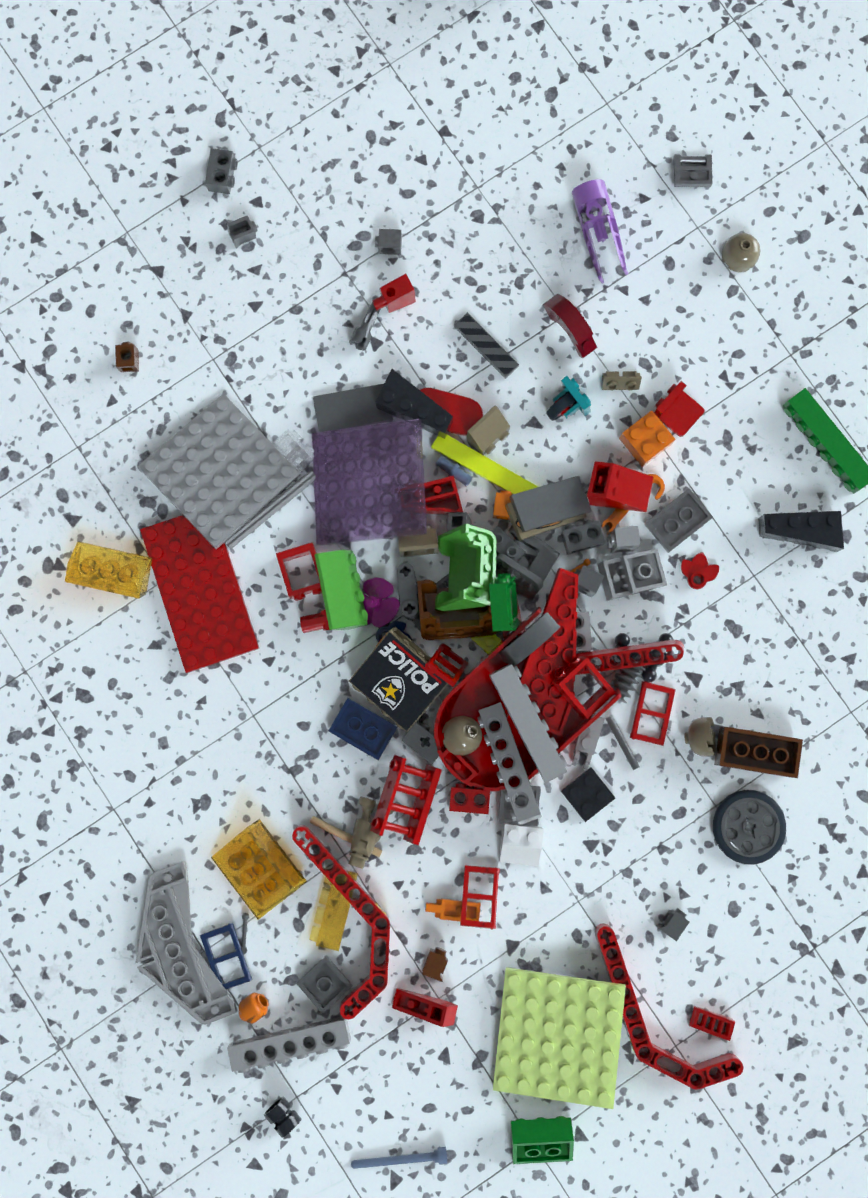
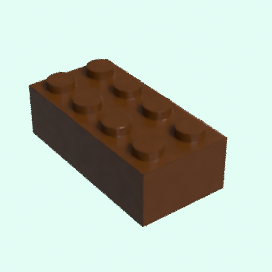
(758, 752)

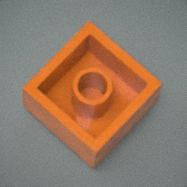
(647, 438)

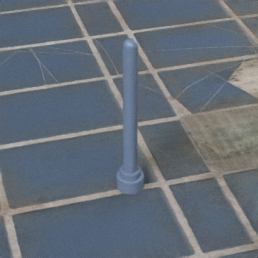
(438, 1156)

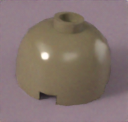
(741, 252)
(462, 735)
(701, 737)

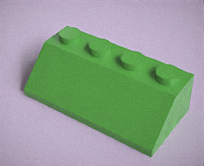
(341, 590)

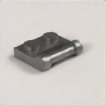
(692, 175)

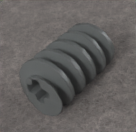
(625, 681)

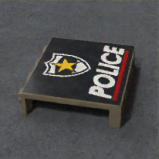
(397, 679)

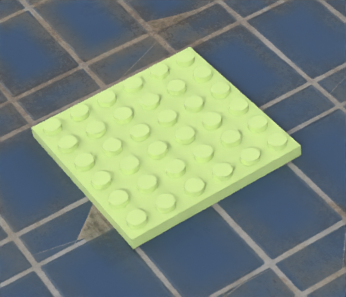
(559, 1037)

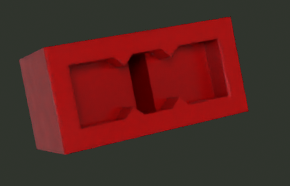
(469, 805)

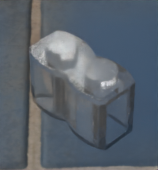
(294, 450)

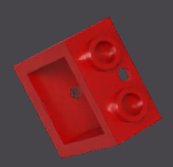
(291, 554)
(598, 699)

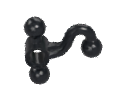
(650, 674)

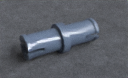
(455, 470)

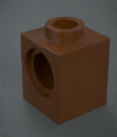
(130, 364)

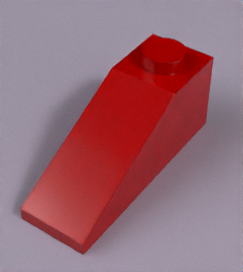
(425, 1007)

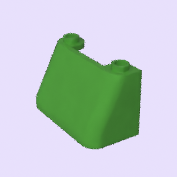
(470, 567)

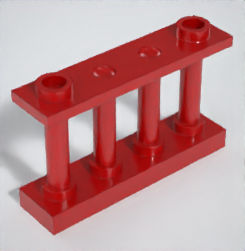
(421, 806)

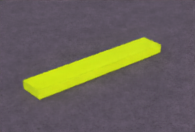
(481, 465)

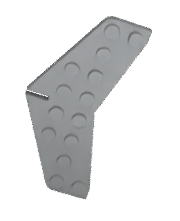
(177, 962)

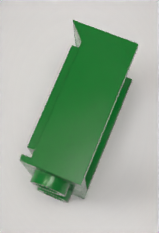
(504, 603)

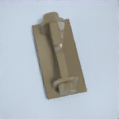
(628, 381)

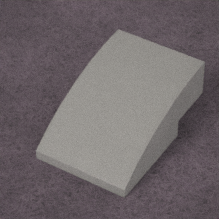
(632, 574)

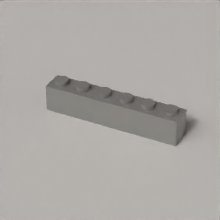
(527, 722)

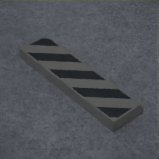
(486, 345)

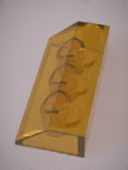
(109, 570)

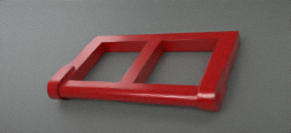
(433, 668)
(666, 716)
(485, 870)

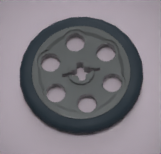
(723, 822)

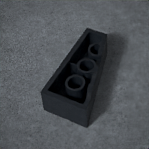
(409, 403)
(812, 529)

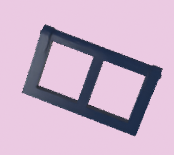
(230, 927)

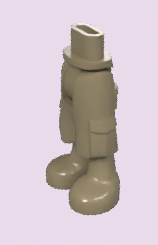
(363, 839)

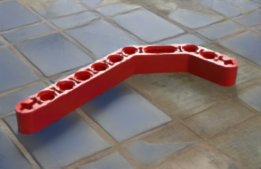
(624, 653)
(371, 918)
(643, 1040)

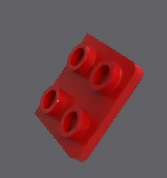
(678, 410)

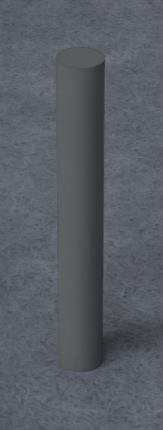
(622, 742)

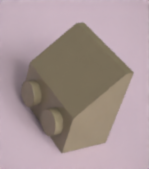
(488, 431)
(419, 544)

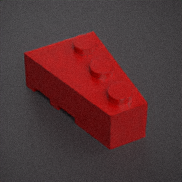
(442, 497)

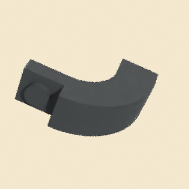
(529, 640)

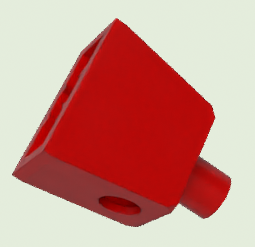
(395, 295)

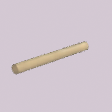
(338, 832)

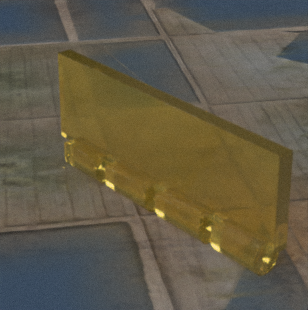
(333, 916)

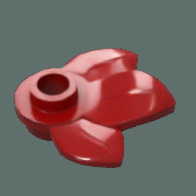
(699, 568)

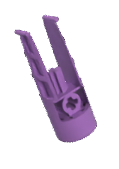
(590, 198)

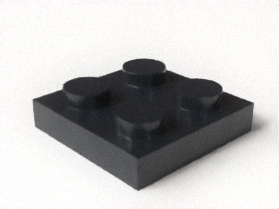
(587, 794)

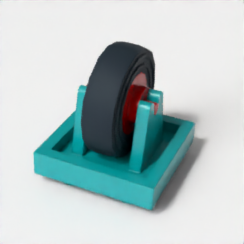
(569, 401)

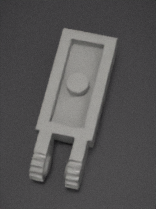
(587, 742)

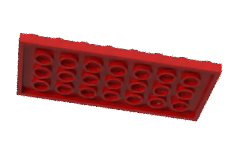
(199, 594)

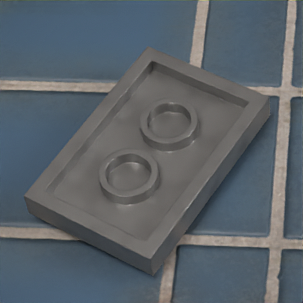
(678, 520)

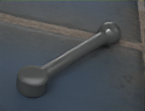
(245, 916)

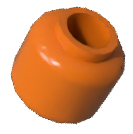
(253, 1007)

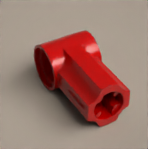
(314, 622)

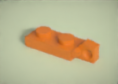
(451, 909)

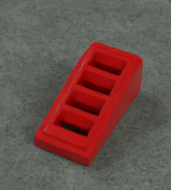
(730, 1023)

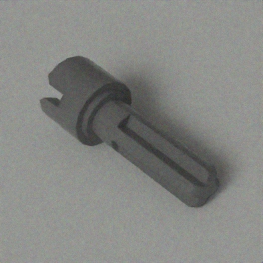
(362, 334)

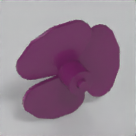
(379, 611)

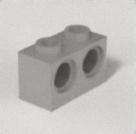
(624, 539)
(584, 632)

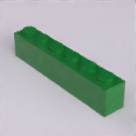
(828, 440)

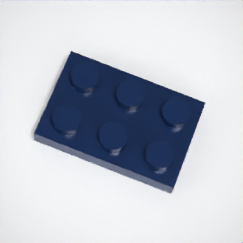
(363, 729)

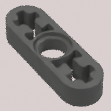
(525, 573)

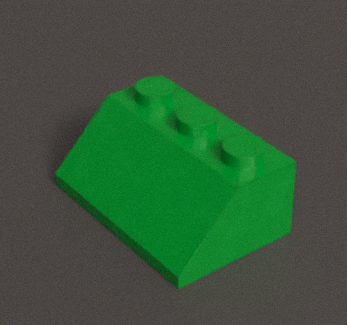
(542, 1140)

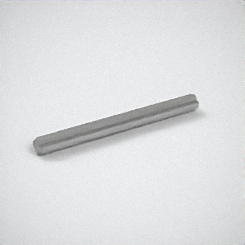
(271, 509)

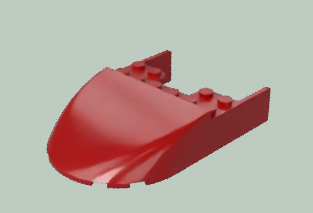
(478, 692)

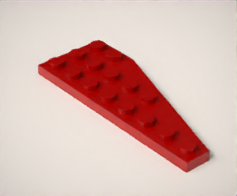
(554, 654)

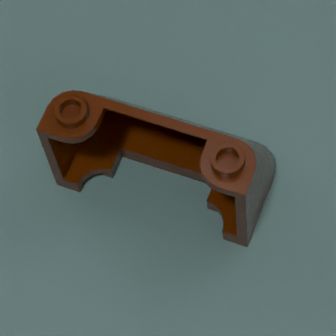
(453, 623)

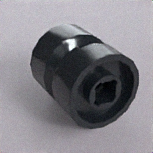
(282, 1117)

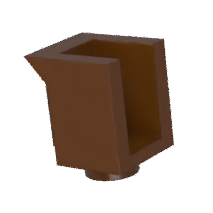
(435, 964)

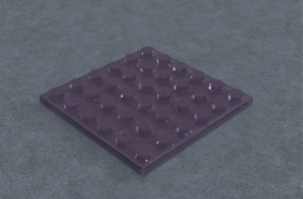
(369, 483)

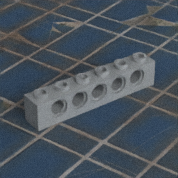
(530, 810)
(242, 1063)

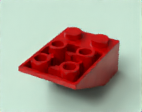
(619, 487)

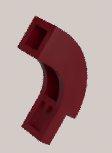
(571, 320)

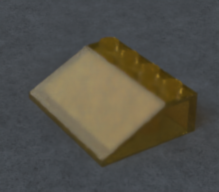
(258, 869)

